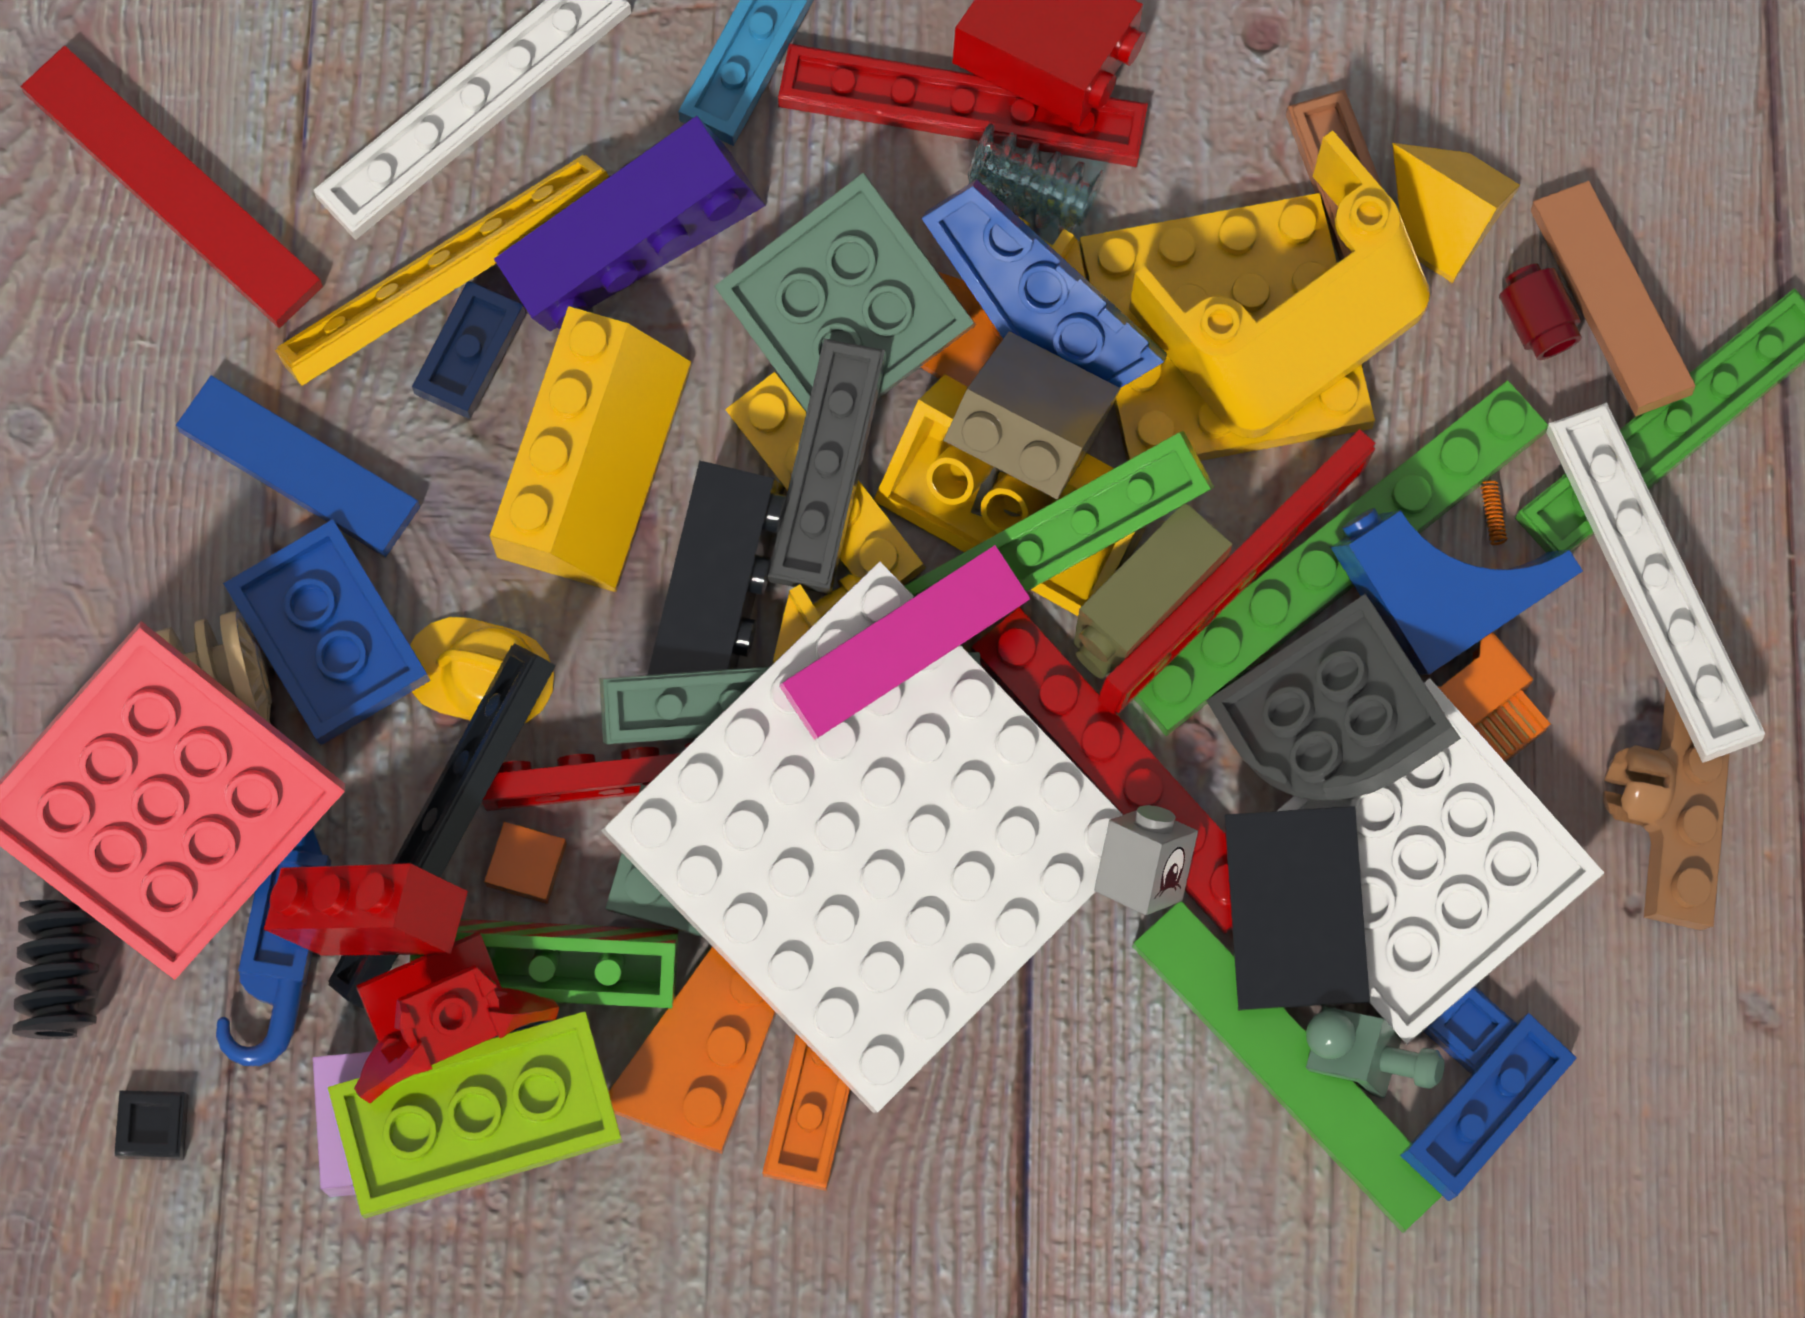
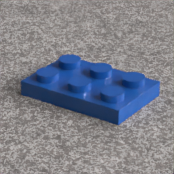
(326, 632)

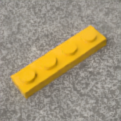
(774, 426)

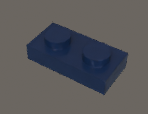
(468, 349)

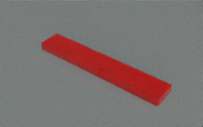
(951, 105)
(172, 187)
(1236, 573)

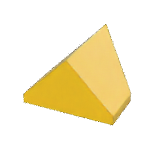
(1448, 203)

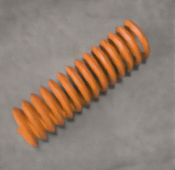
(1492, 515)

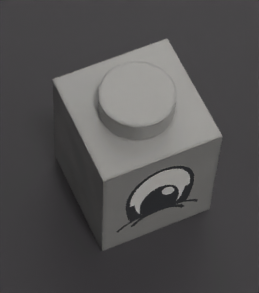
(1146, 859)

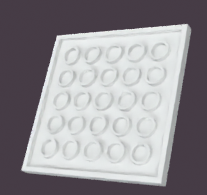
(882, 867)

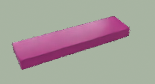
(904, 642)

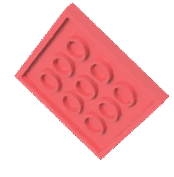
(160, 801)

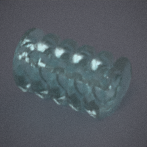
(1034, 183)

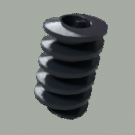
(54, 970)

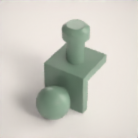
(1366, 1052)

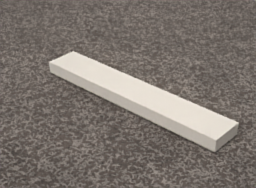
(464, 109)
(1655, 583)

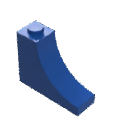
(1433, 599)

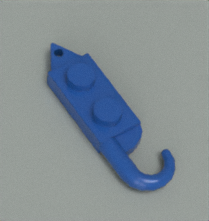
(272, 967)

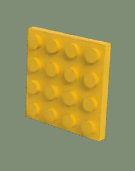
(1243, 254)

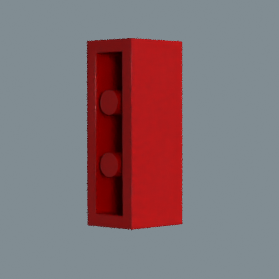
(366, 910)

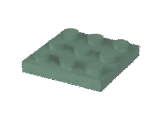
(849, 279)

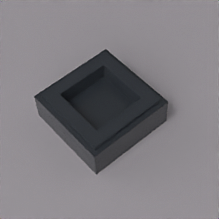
(151, 1125)

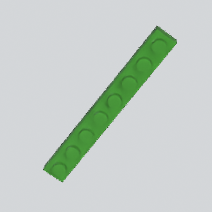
(1312, 575)

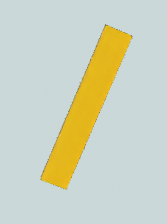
(434, 273)

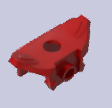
(437, 1011)

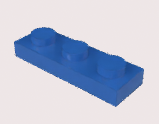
(1488, 1107)

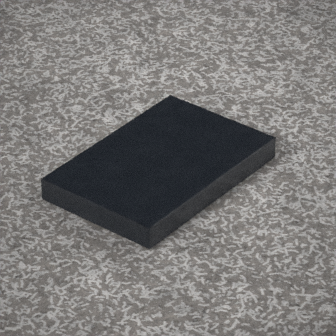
(1296, 908)

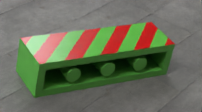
(581, 961)

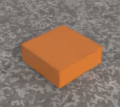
(525, 862)

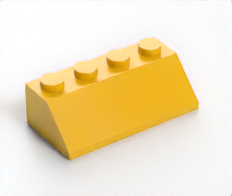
(590, 451)
(939, 483)

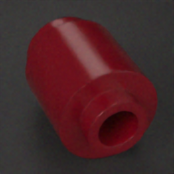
(1540, 311)

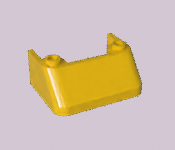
(1274, 367)

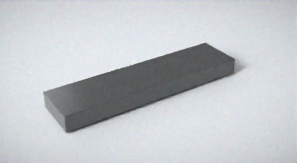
(827, 466)

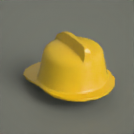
(462, 661)

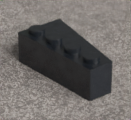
(718, 570)

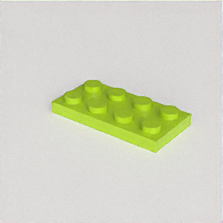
(478, 1116)

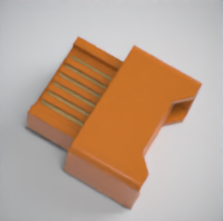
(1494, 698)

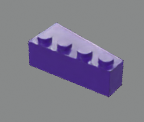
(630, 225)

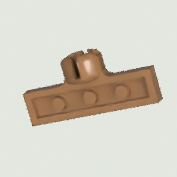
(1683, 813)

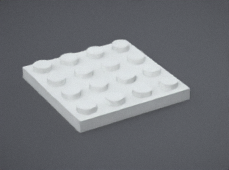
(1454, 875)

